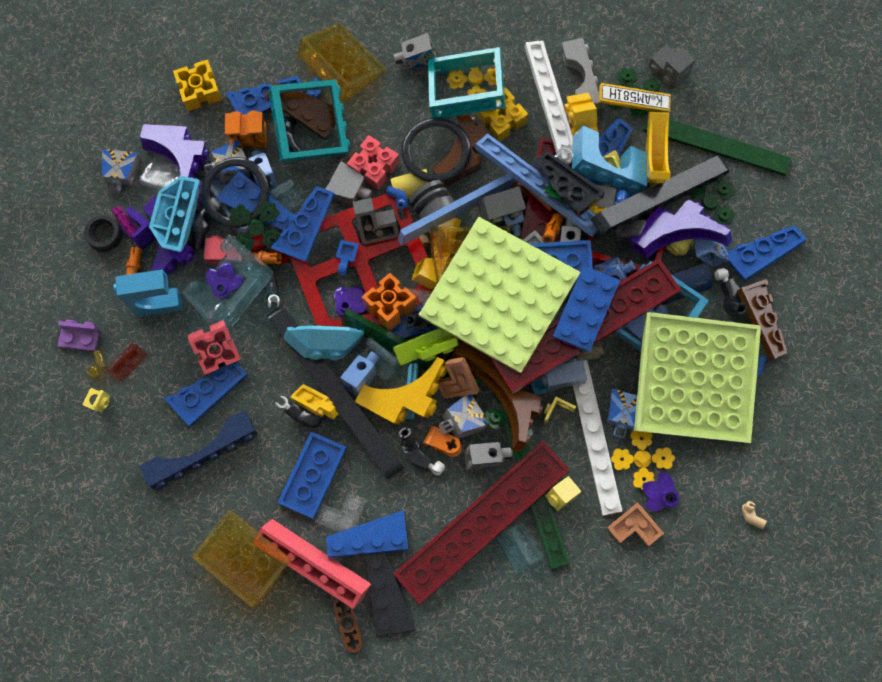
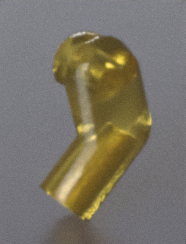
(98, 367)

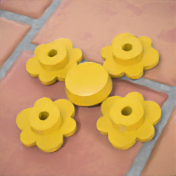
(475, 78)
(642, 458)

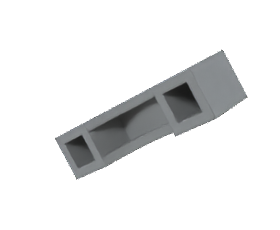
(575, 55)

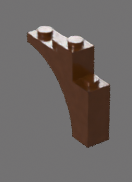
(475, 133)

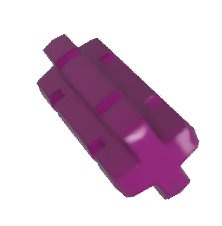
(124, 220)

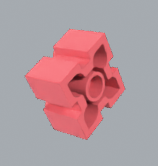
(365, 163)
(209, 357)

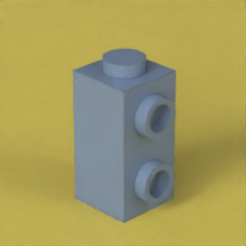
(565, 375)

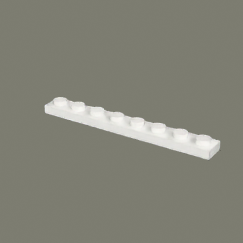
(549, 95)
(597, 446)

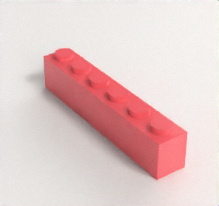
(316, 565)

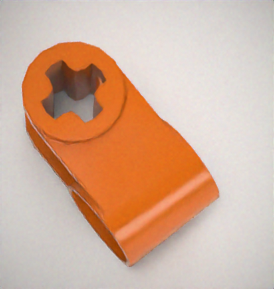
(441, 441)

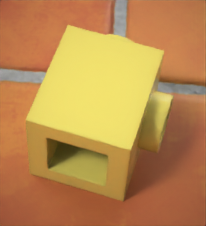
(562, 493)

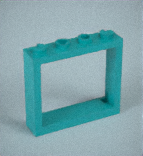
(469, 103)
(279, 125)

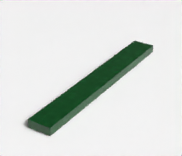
(727, 147)
(384, 337)
(544, 517)

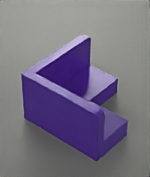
(143, 235)

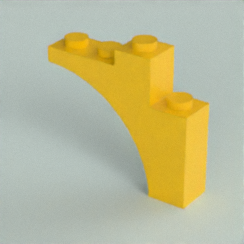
(657, 148)
(416, 396)

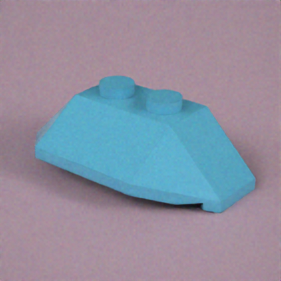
(175, 213)
(323, 341)

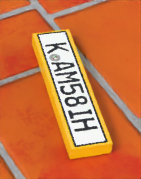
(634, 98)

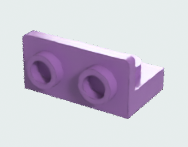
(78, 336)

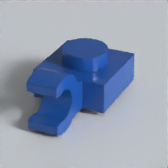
(347, 254)

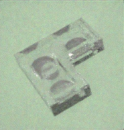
(342, 519)

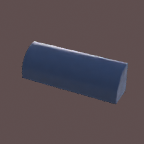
(697, 278)

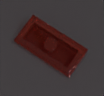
(126, 361)

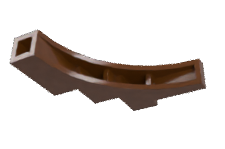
(520, 406)

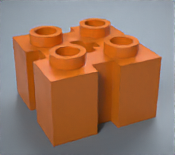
(248, 129)
(389, 302)

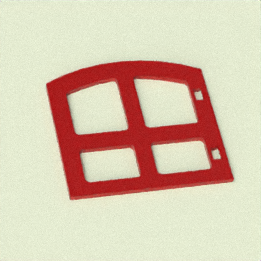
(310, 275)

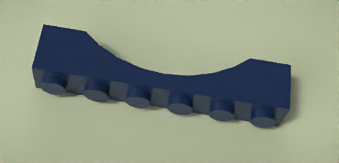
(235, 430)

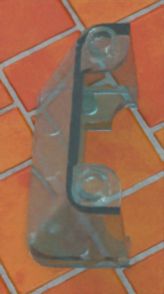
(245, 264)

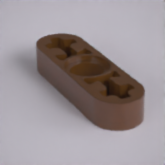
(346, 640)

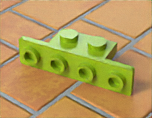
(425, 346)

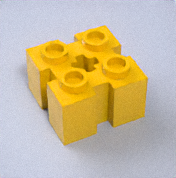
(197, 85)
(581, 112)
(500, 125)

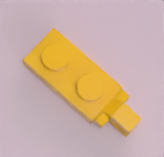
(314, 401)

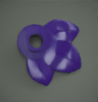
(223, 277)
(350, 298)
(657, 492)

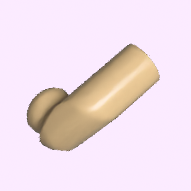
(750, 515)

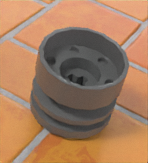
(430, 198)

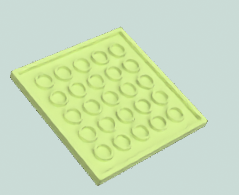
(499, 294)
(697, 377)

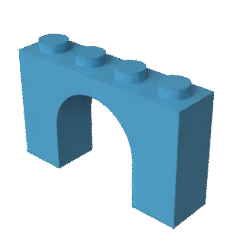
(589, 162)
(147, 293)

